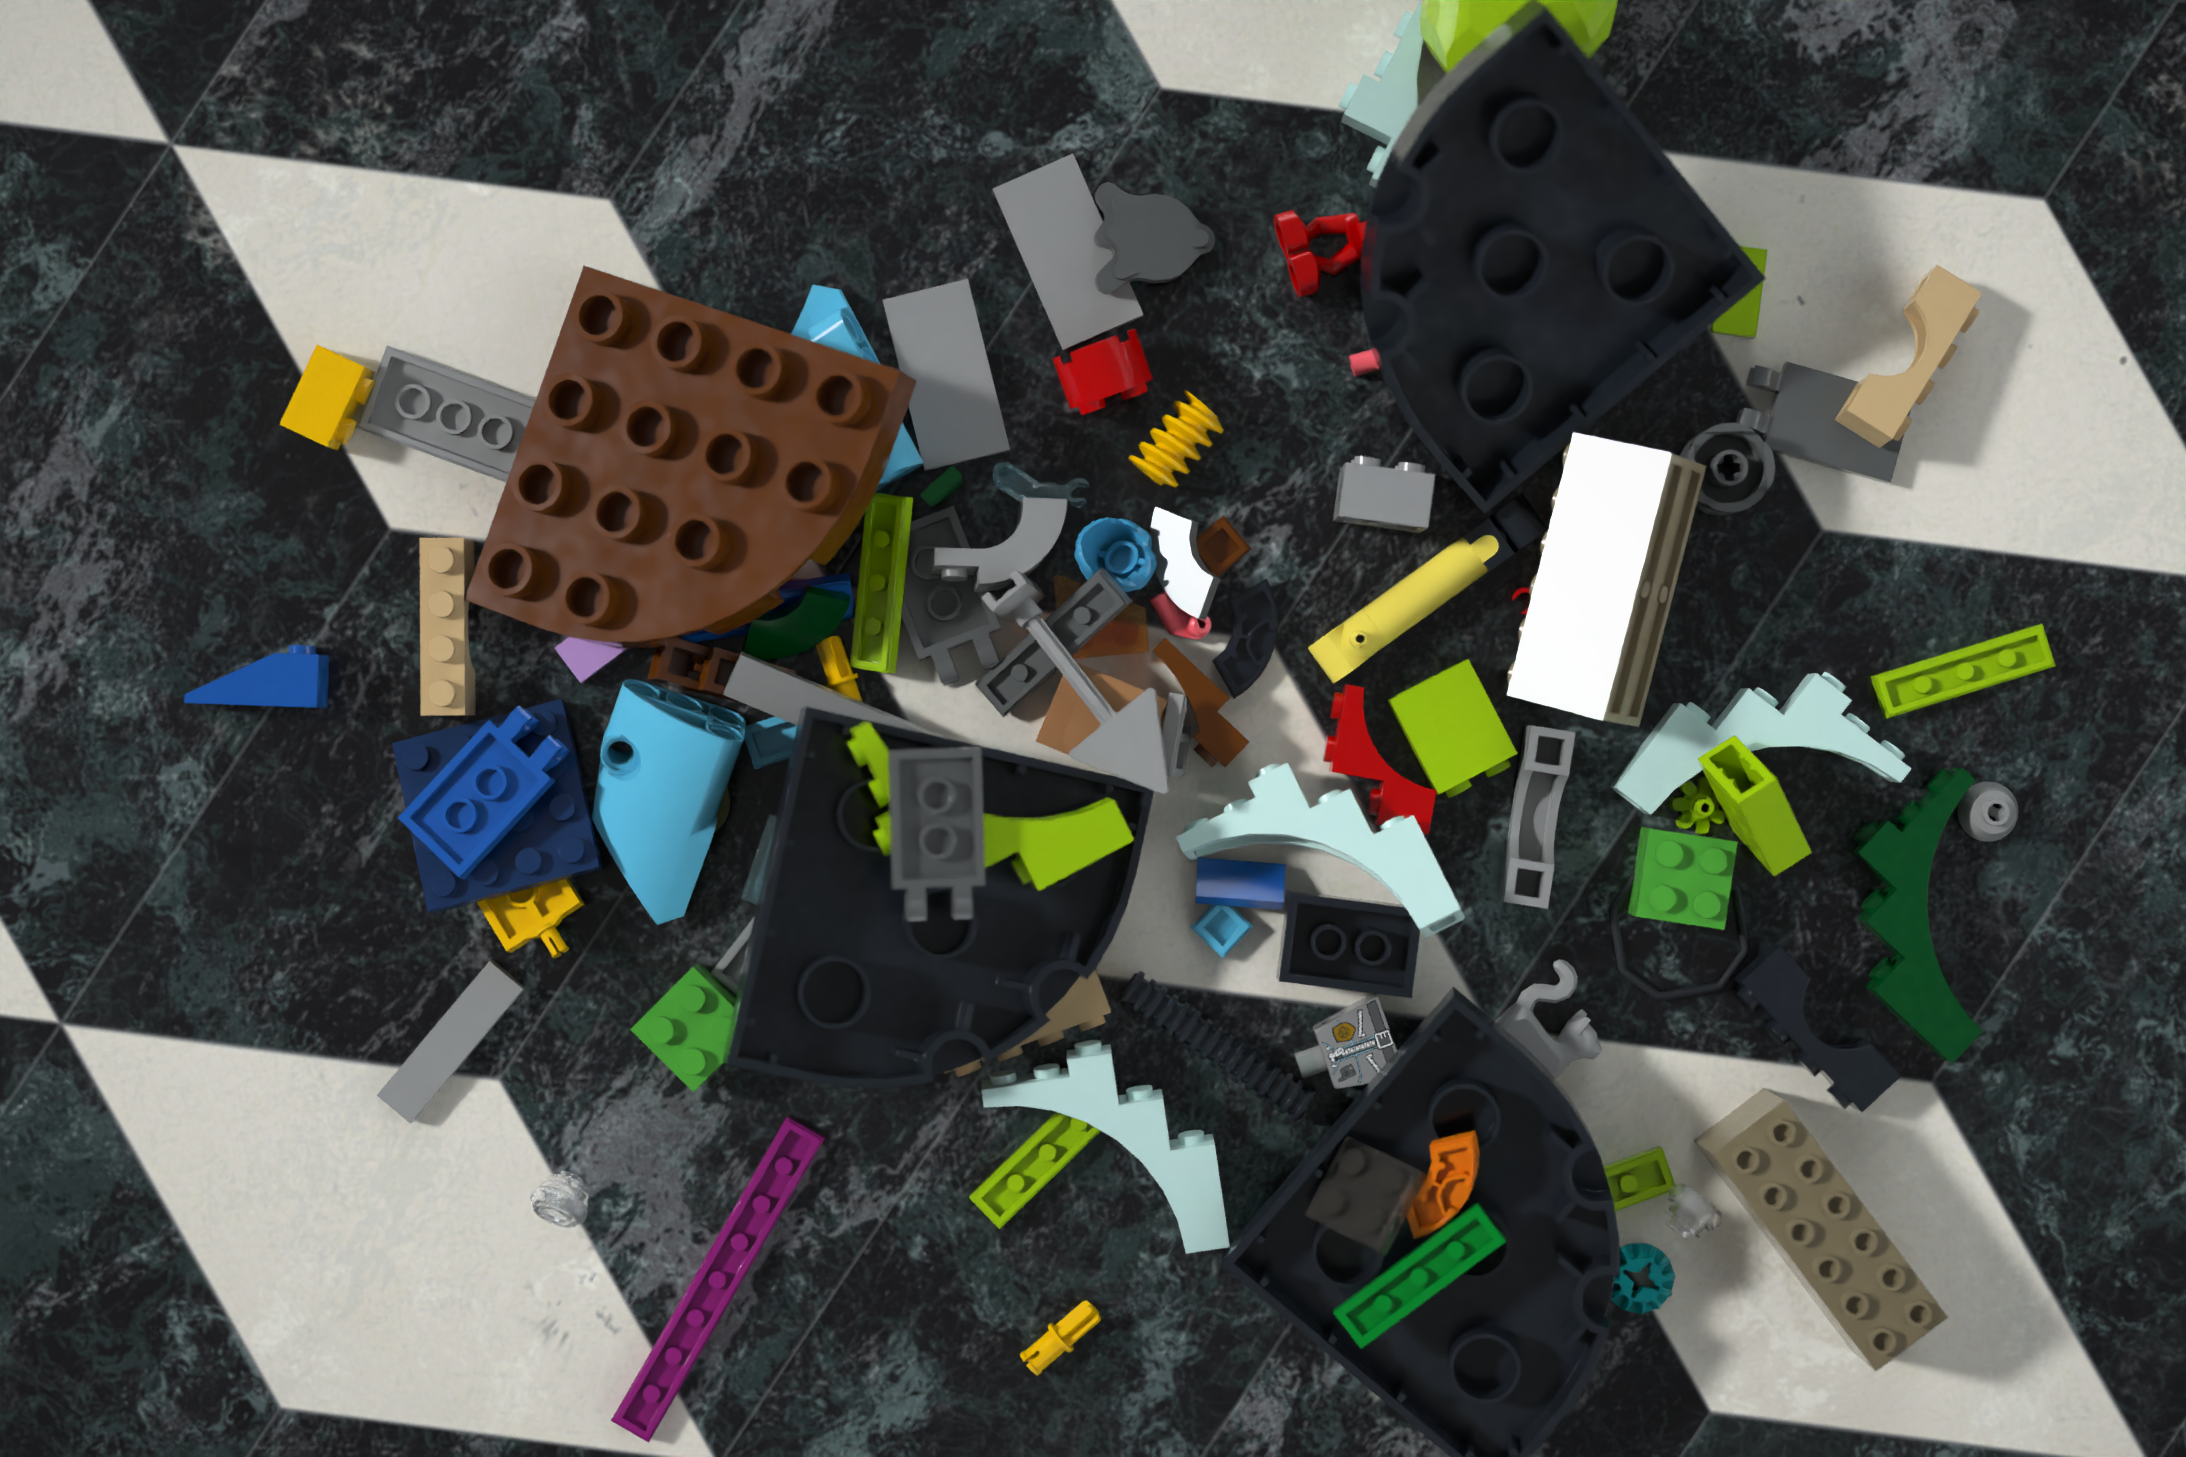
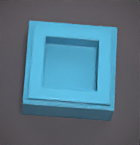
(1221, 928)

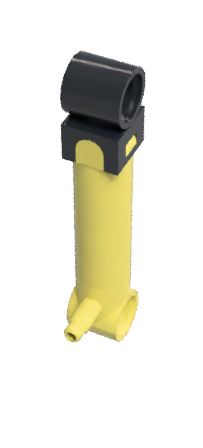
(1428, 588)

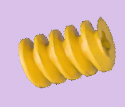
(1177, 441)

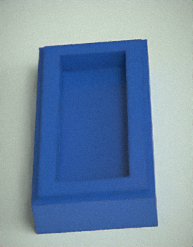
(1240, 883)

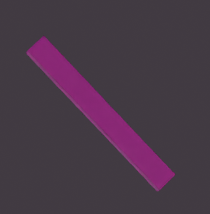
(718, 1278)

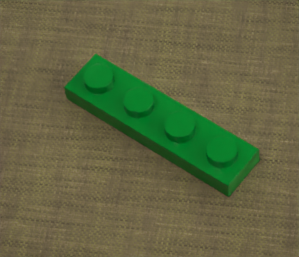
(1419, 1275)

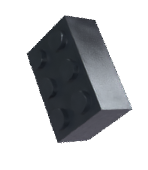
(1348, 944)

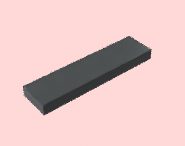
(1074, 625)

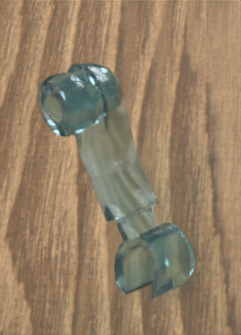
(1020, 485)

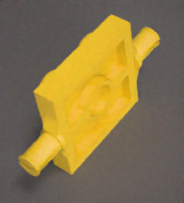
(532, 915)

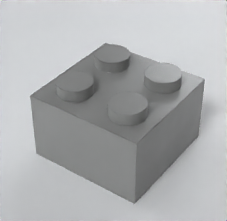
(1383, 495)

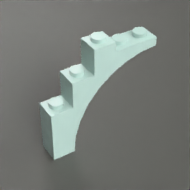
(1387, 105)
(1806, 720)
(1337, 826)
(1137, 1120)

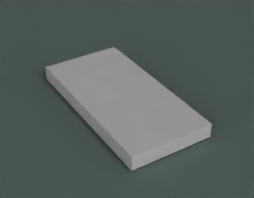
(1055, 233)
(954, 392)
(446, 414)

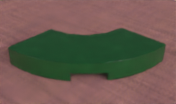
(798, 626)

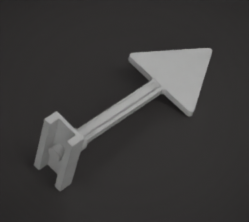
(1127, 740)

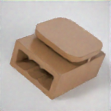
(1071, 720)

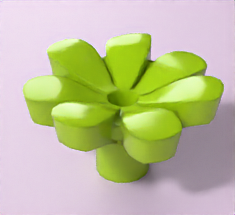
(1691, 804)

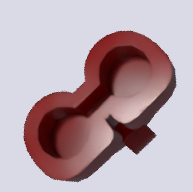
(1302, 263)

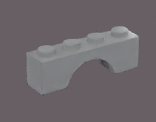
(1534, 814)

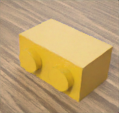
(328, 398)

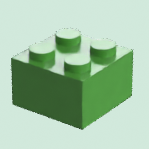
(1682, 878)
(689, 1026)

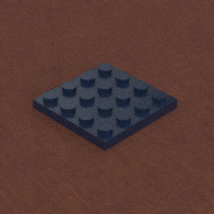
(543, 847)

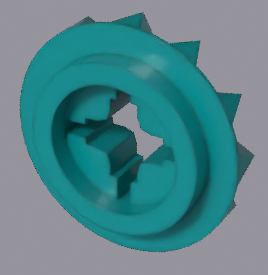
(1660, 1272)

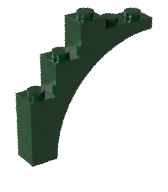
(1898, 917)

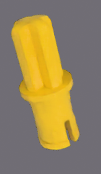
(837, 667)
(1061, 1337)

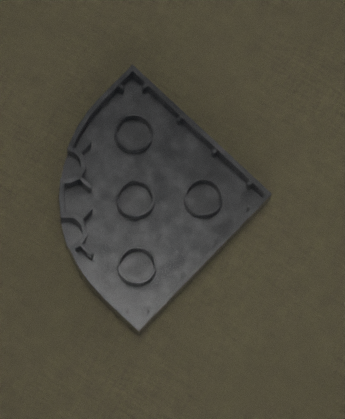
(1532, 257)
(870, 1000)
(1519, 1332)

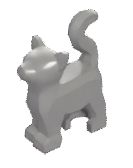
(1576, 1039)

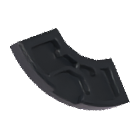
(1251, 639)

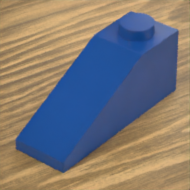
(276, 680)

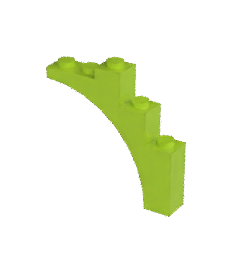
(1044, 846)

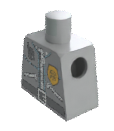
(1351, 1045)

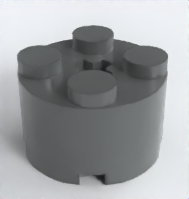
(1742, 450)

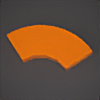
(1447, 1183)

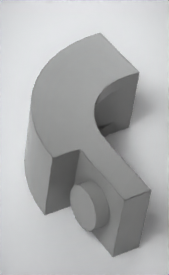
(1035, 534)

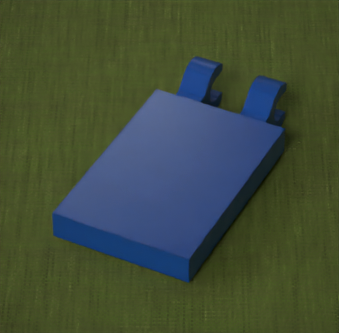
(483, 792)

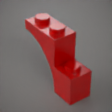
(1355, 755)

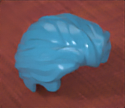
(1118, 548)

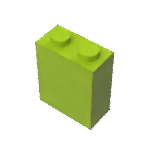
(1453, 729)
(1754, 805)

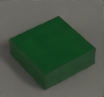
(943, 487)

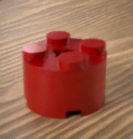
(1102, 371)

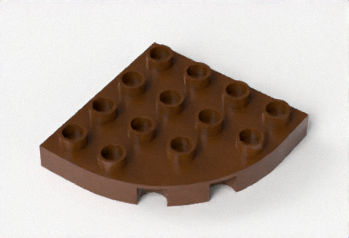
(681, 469)

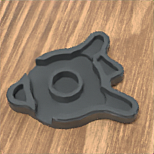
(1149, 237)

